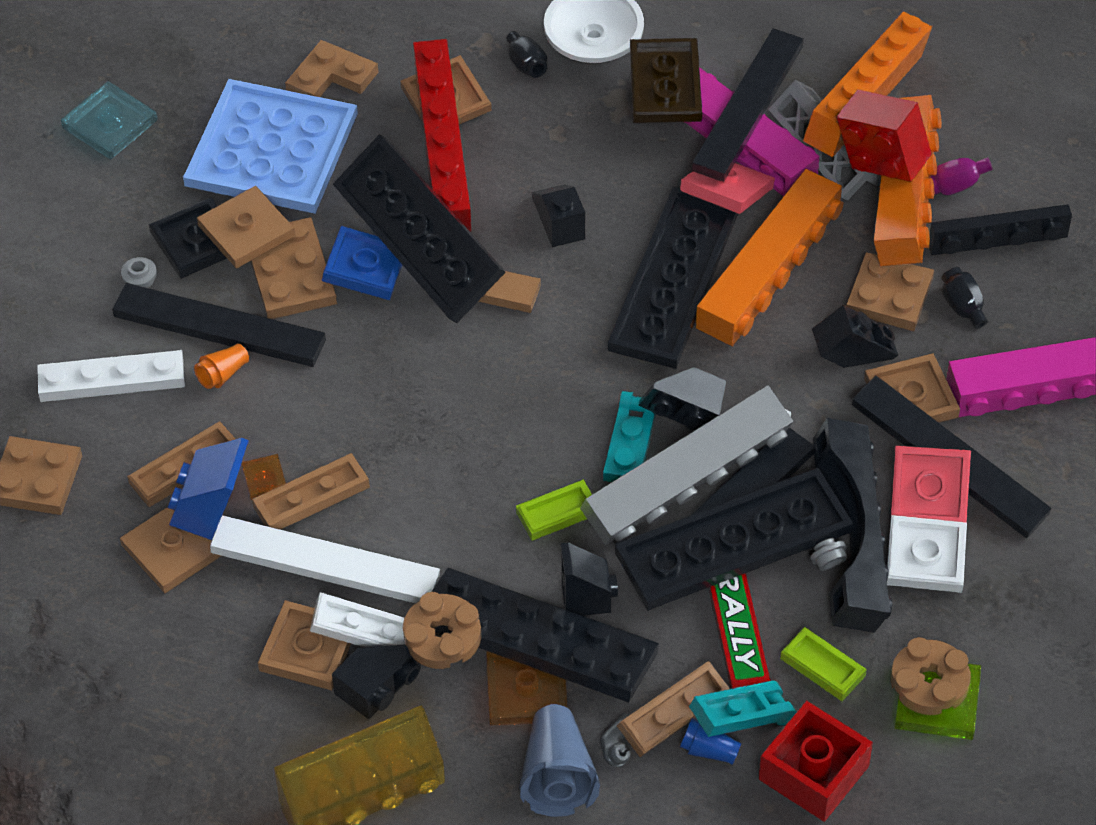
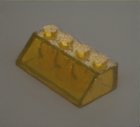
(362, 772)

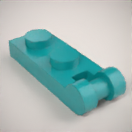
(629, 438)
(742, 708)

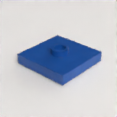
(362, 264)

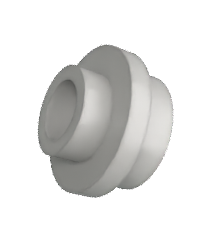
(139, 272)
(829, 554)

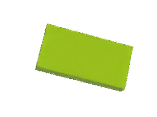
(553, 510)
(823, 664)

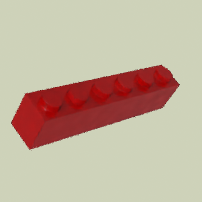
(441, 127)

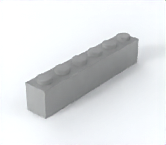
(686, 466)

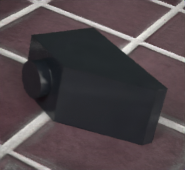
(561, 214)
(586, 581)

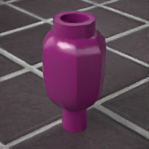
(959, 175)

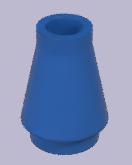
(716, 747)

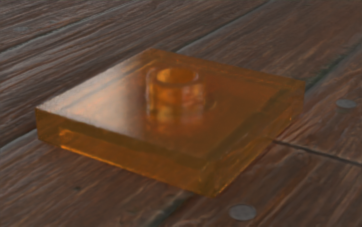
(520, 691)

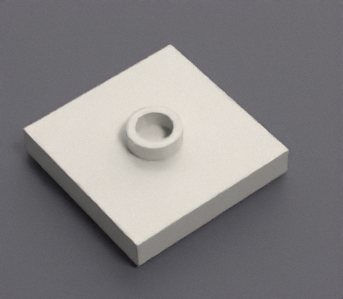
(926, 553)

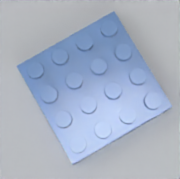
(272, 141)

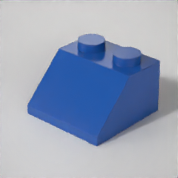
(206, 487)

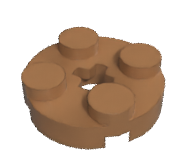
(439, 610)
(932, 656)

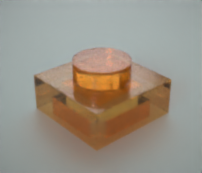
(263, 475)

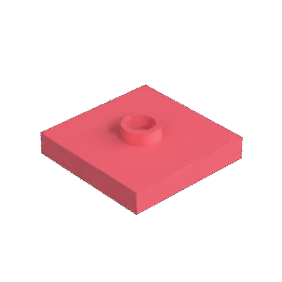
(736, 193)
(931, 483)

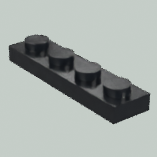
(999, 230)

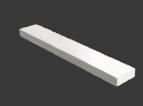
(323, 560)

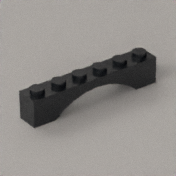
(845, 460)

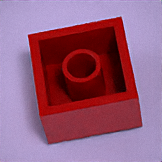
(884, 135)
(815, 761)

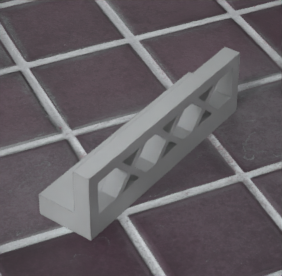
(807, 102)

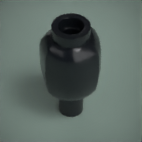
(527, 55)
(964, 296)

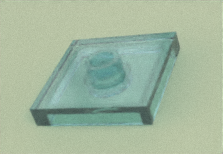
(109, 120)

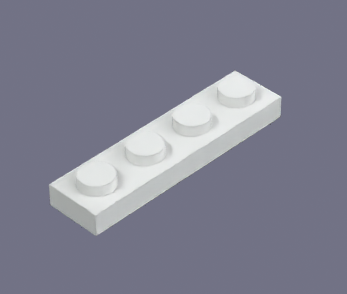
(111, 376)

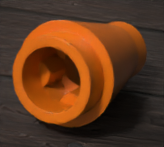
(219, 366)

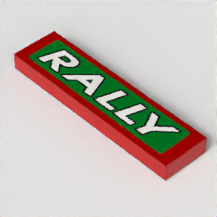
(739, 632)

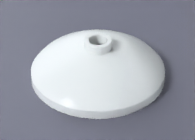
(593, 28)

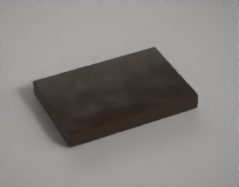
(665, 80)

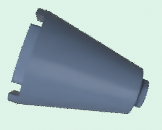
(557, 765)

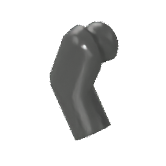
(614, 744)

